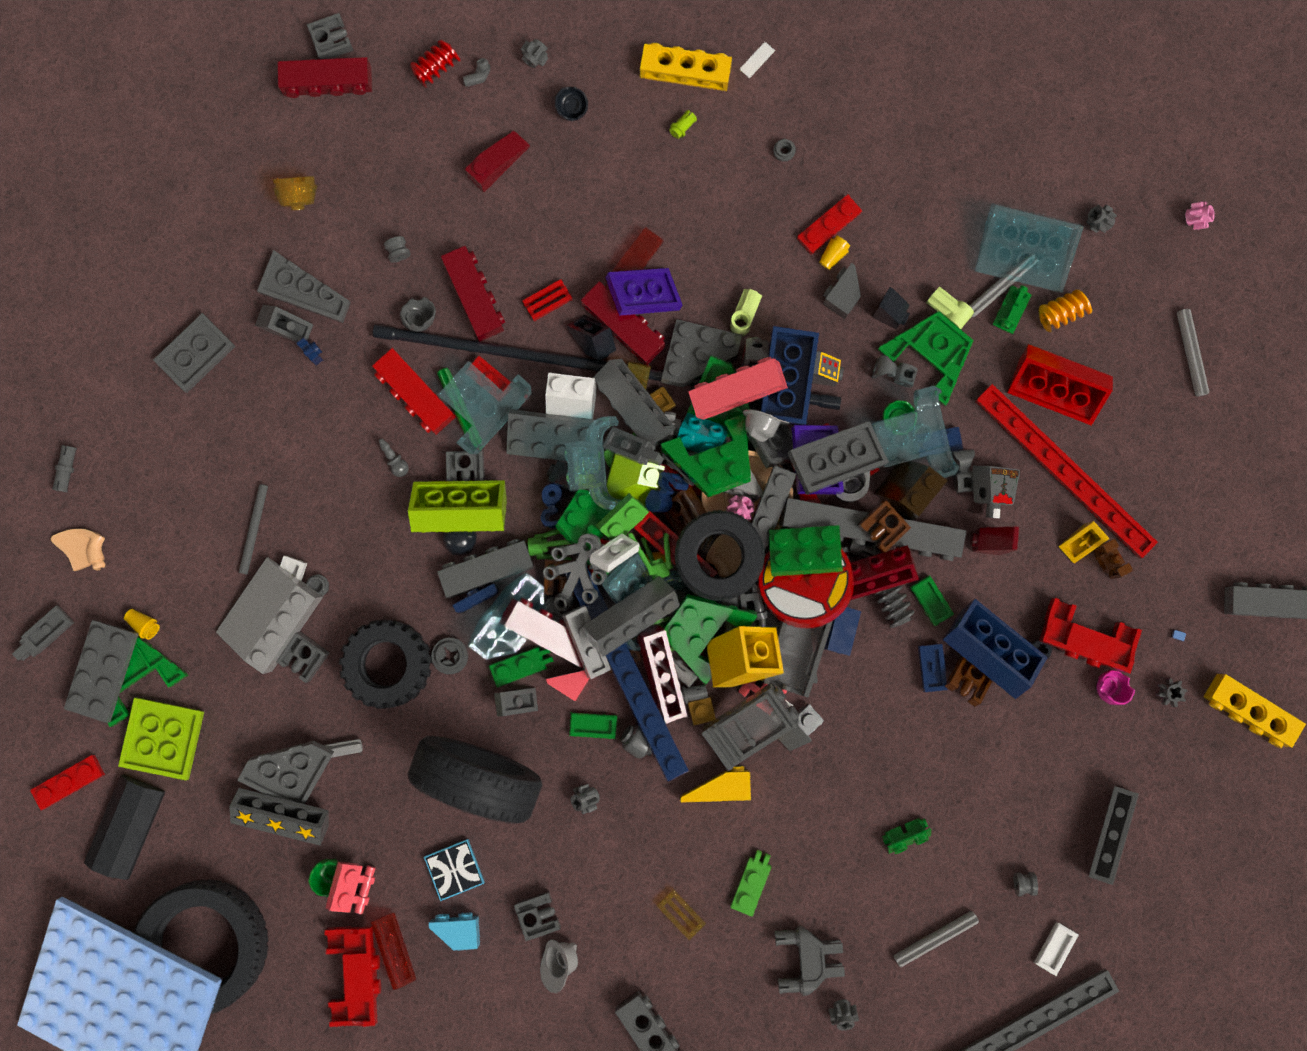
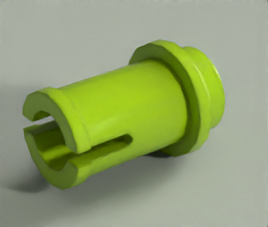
(682, 125)

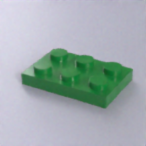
(805, 550)

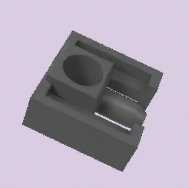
(322, 29)
(453, 465)
(296, 648)
(530, 906)

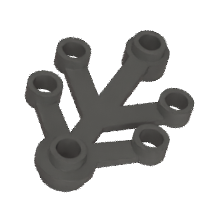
(578, 570)

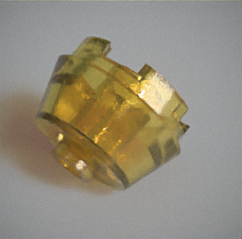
(295, 191)

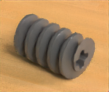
(895, 606)

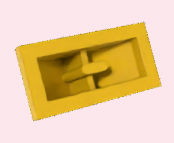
(1083, 541)

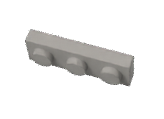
(590, 658)

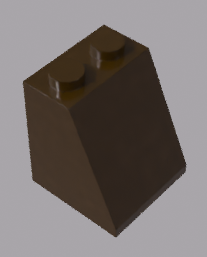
(910, 488)

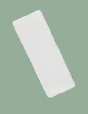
(757, 59)

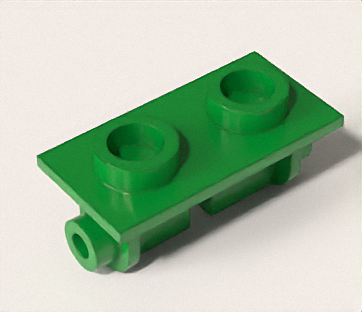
(1012, 308)
(915, 834)

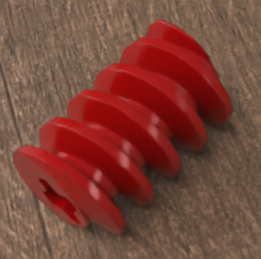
(434, 62)

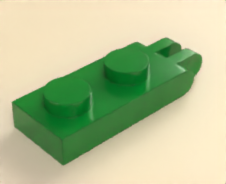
(519, 666)

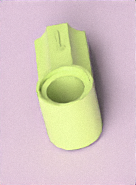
(745, 311)
(956, 311)

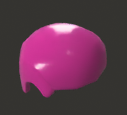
(1114, 688)

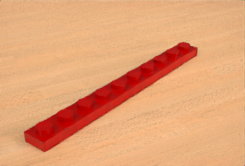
(1066, 471)

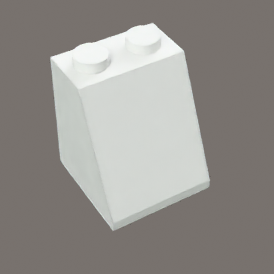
(570, 396)

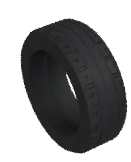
(474, 779)
(240, 913)

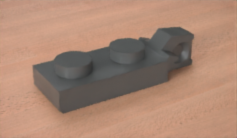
(631, 447)
(43, 633)

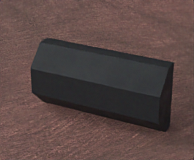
(124, 828)

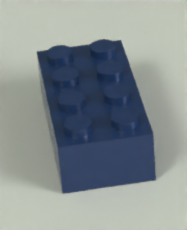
(797, 356)
(995, 649)

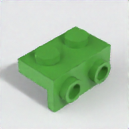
(623, 517)

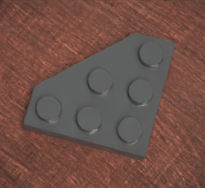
(692, 349)
(288, 771)

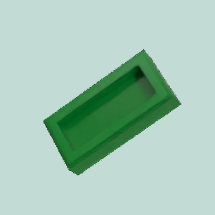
(931, 600)
(593, 725)

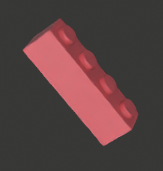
(738, 388)

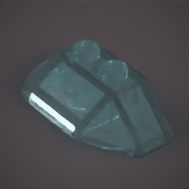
(492, 638)

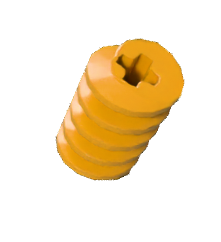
(1064, 307)

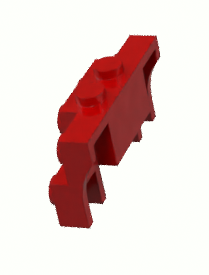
(1082, 642)
(360, 976)

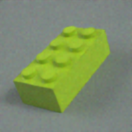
(457, 506)

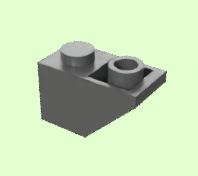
(845, 293)

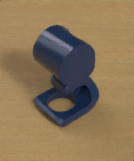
(551, 498)
(660, 499)

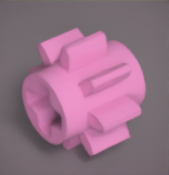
(1200, 215)
(741, 506)

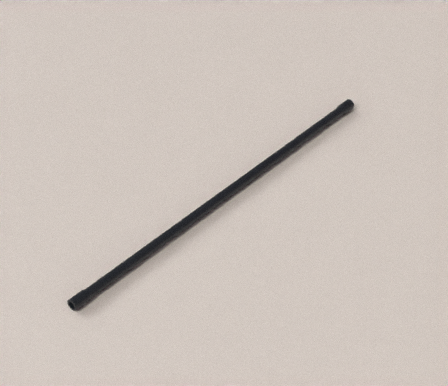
(393, 333)

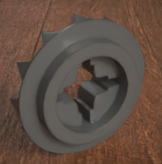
(448, 666)

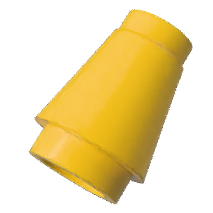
(834, 252)
(142, 624)

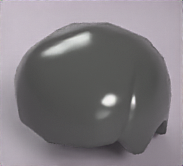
(418, 314)

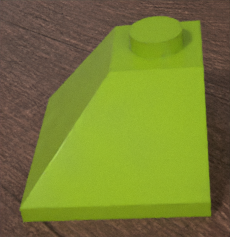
(632, 478)

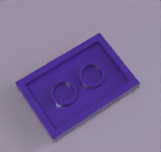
(643, 291)
(809, 433)

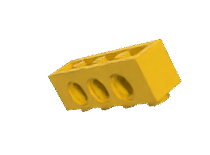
(692, 76)
(1287, 726)

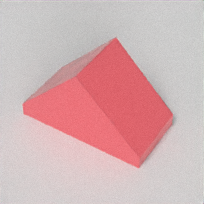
(570, 684)

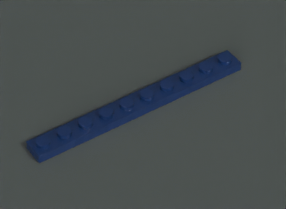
(637, 696)

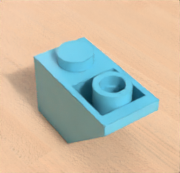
(457, 932)

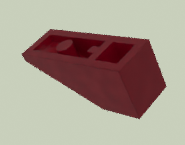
(496, 160)
(995, 540)

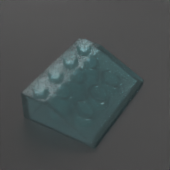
(1015, 234)

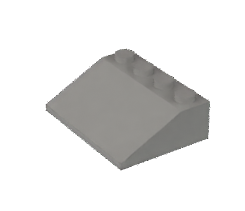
(268, 616)

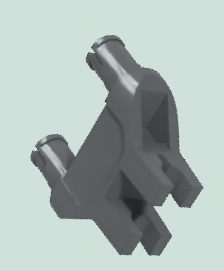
(812, 960)

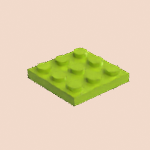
(161, 738)

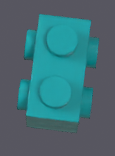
(701, 434)

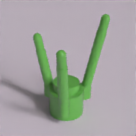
(538, 545)
(655, 567)

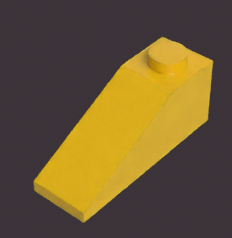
(726, 786)

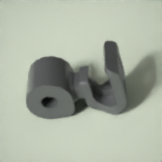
(903, 373)
(964, 477)

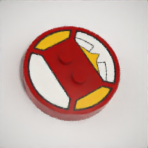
(807, 598)

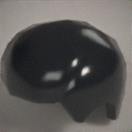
(571, 103)
(459, 542)

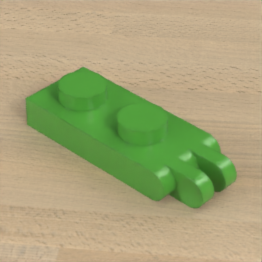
(751, 884)

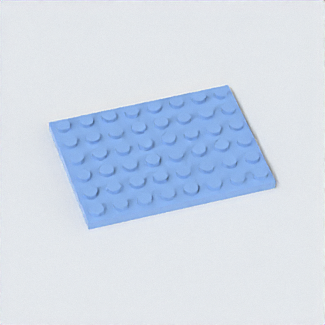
(113, 989)

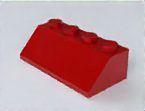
(1060, 384)

